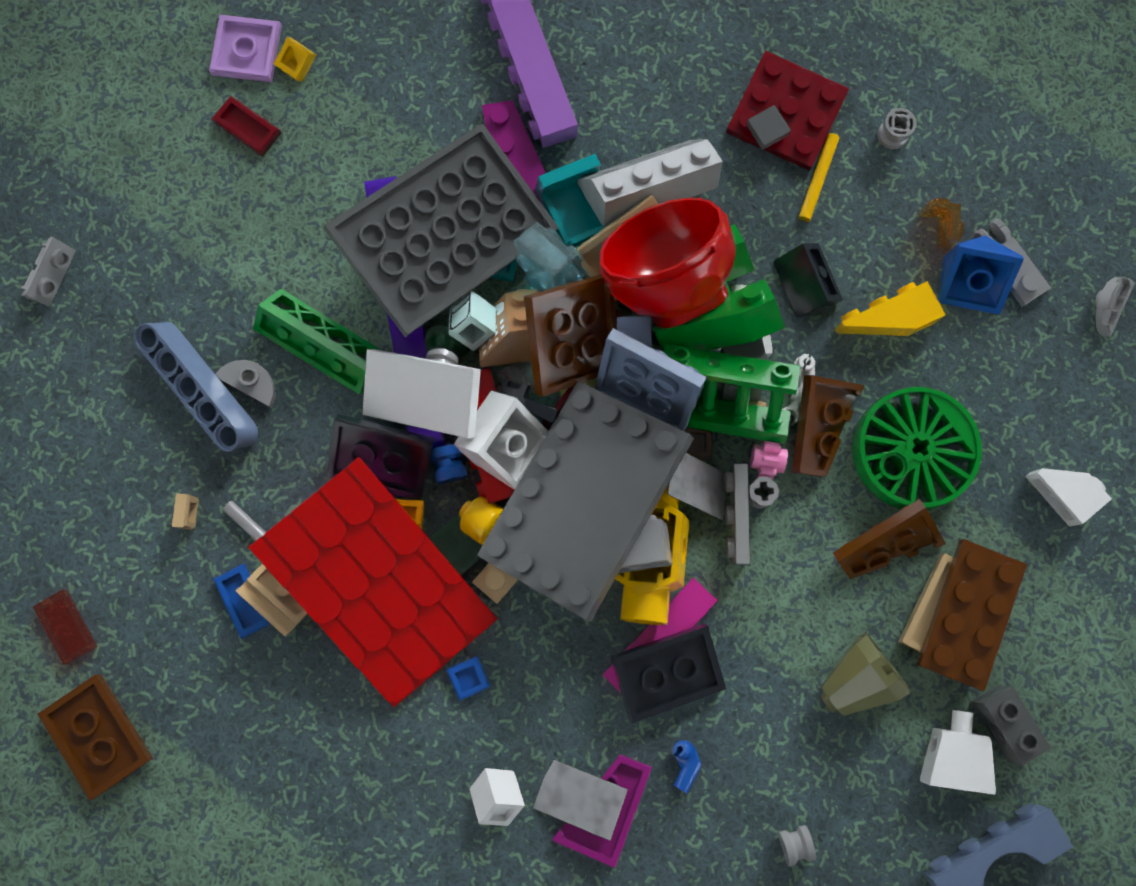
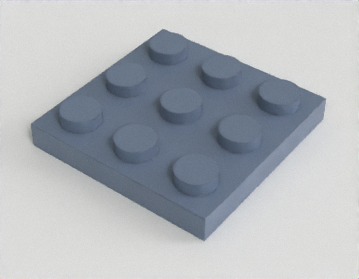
(648, 380)

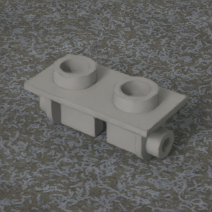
(49, 273)

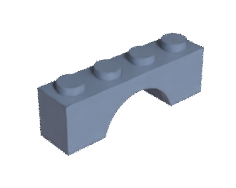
(1031, 832)

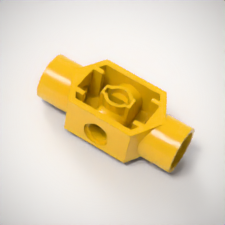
(648, 590)

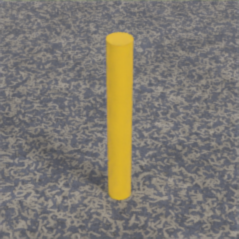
(819, 177)

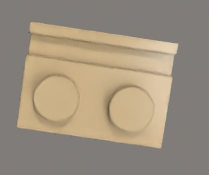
(272, 600)

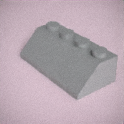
(666, 174)

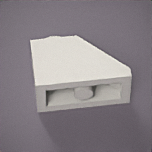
(1070, 493)

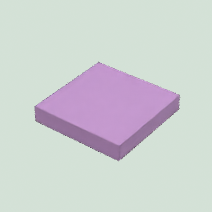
(245, 48)

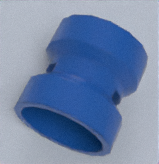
(448, 464)

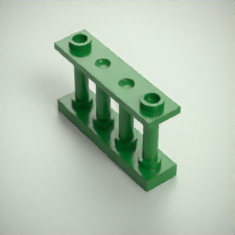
(739, 417)

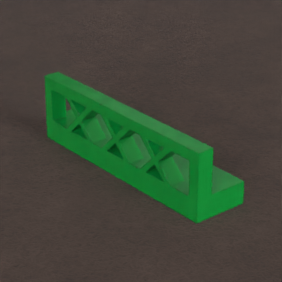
(314, 342)

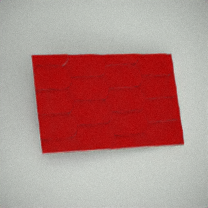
(374, 582)

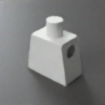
(959, 757)

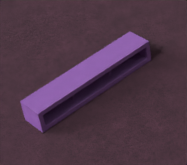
(533, 71)

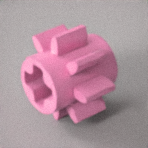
(768, 459)

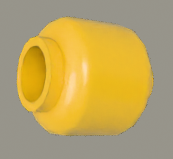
(479, 518)

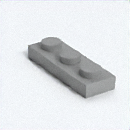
(737, 514)

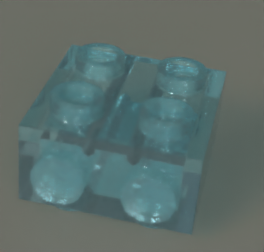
(547, 259)

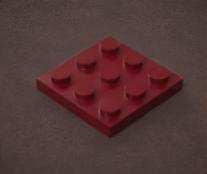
(803, 100)

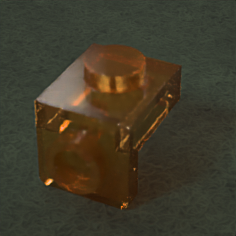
(949, 224)

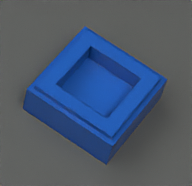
(468, 678)

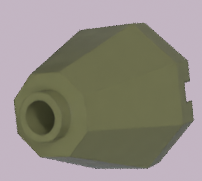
(862, 679)

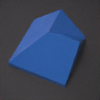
(978, 275)

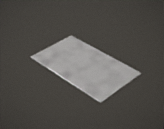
(699, 486)
(581, 799)

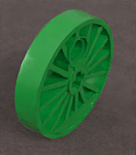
(928, 458)

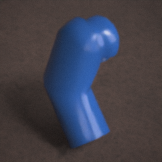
(689, 763)

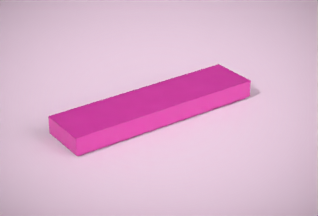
(684, 613)

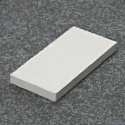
(421, 392)

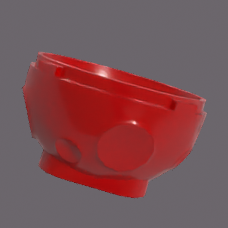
(670, 260)

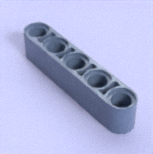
(196, 385)

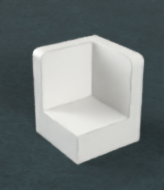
(496, 797)

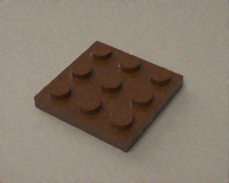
(568, 332)

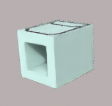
(472, 320)

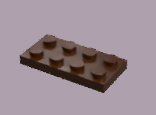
(971, 615)

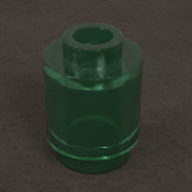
(439, 337)

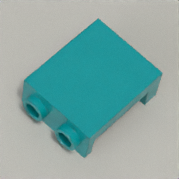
(567, 203)

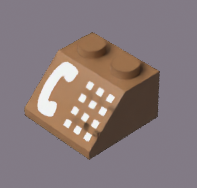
(511, 338)

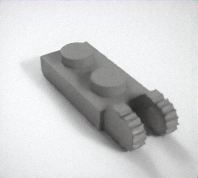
(1029, 281)

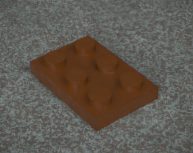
(95, 736)

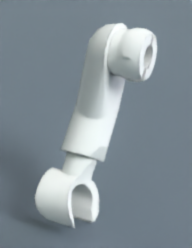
(807, 368)

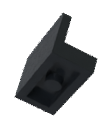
(807, 279)

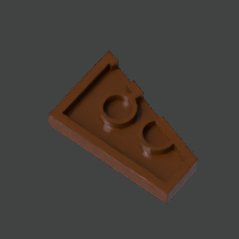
(822, 415)
(895, 536)

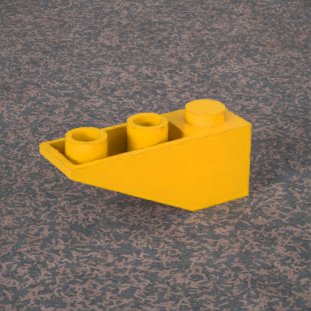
(900, 316)

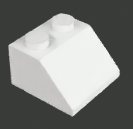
(504, 438)

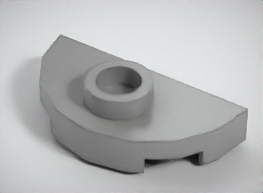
(1111, 303)
(249, 379)

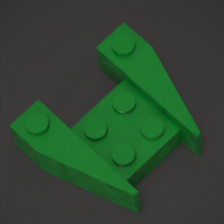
(738, 320)

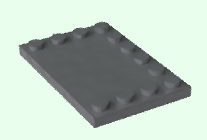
(439, 229)
(585, 499)

